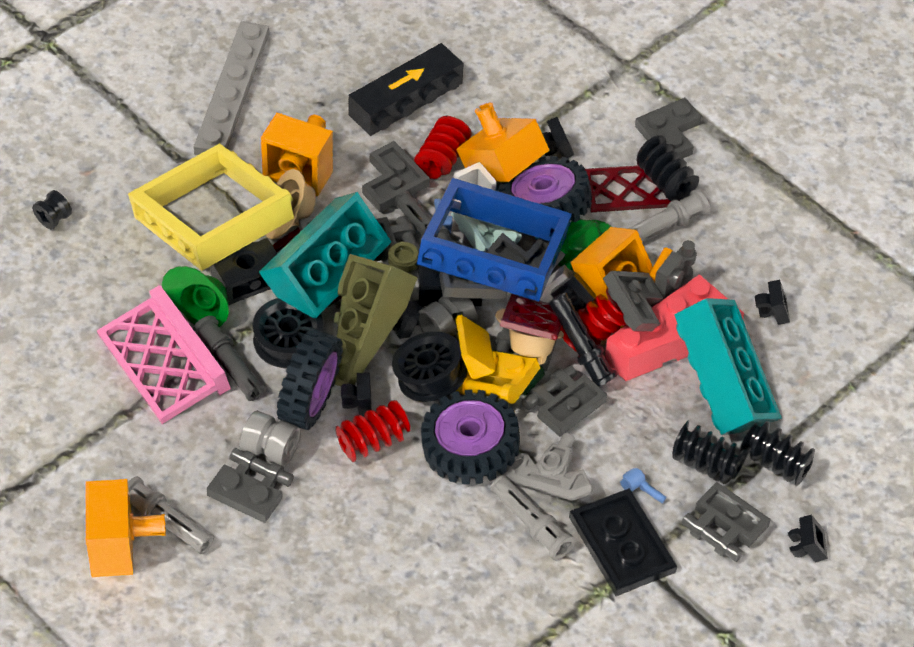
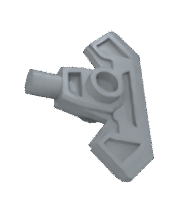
(550, 472)

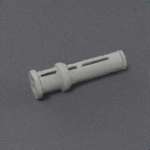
(676, 214)
(155, 504)
(541, 526)

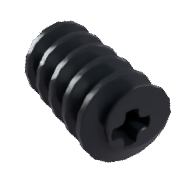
(666, 169)
(778, 452)
(708, 454)

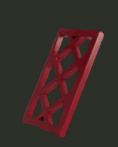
(618, 202)
(525, 306)

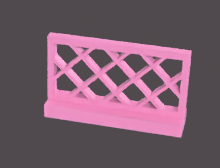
(181, 335)

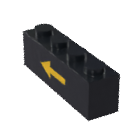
(405, 89)

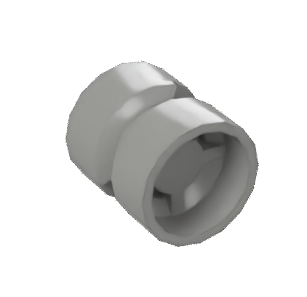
(264, 436)

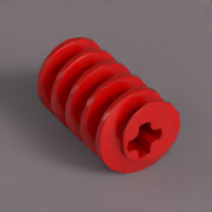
(439, 150)
(600, 319)
(372, 429)

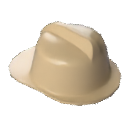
(302, 203)
(528, 344)

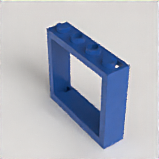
(503, 211)

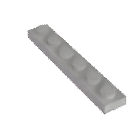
(232, 87)

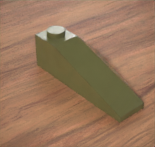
(370, 307)

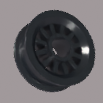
(279, 330)
(429, 366)

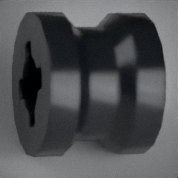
(52, 209)

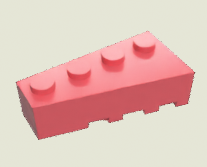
(643, 351)

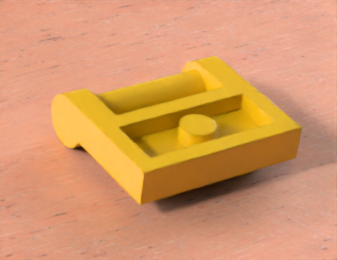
(509, 380)

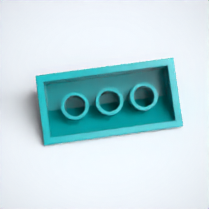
(313, 262)
(726, 365)

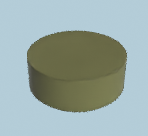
(403, 256)

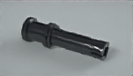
(589, 353)

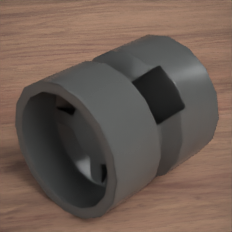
(442, 315)

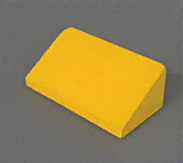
(475, 348)

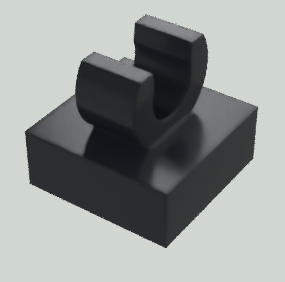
(557, 139)
(577, 291)
(773, 303)
(408, 320)
(358, 395)
(811, 537)

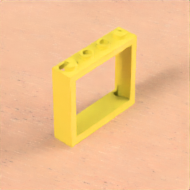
(227, 238)

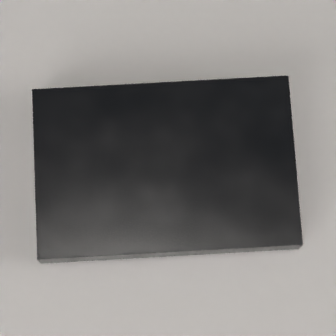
(622, 542)

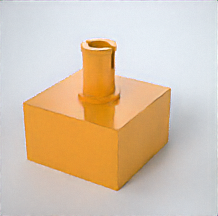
(503, 144)
(298, 146)
(613, 251)
(114, 527)

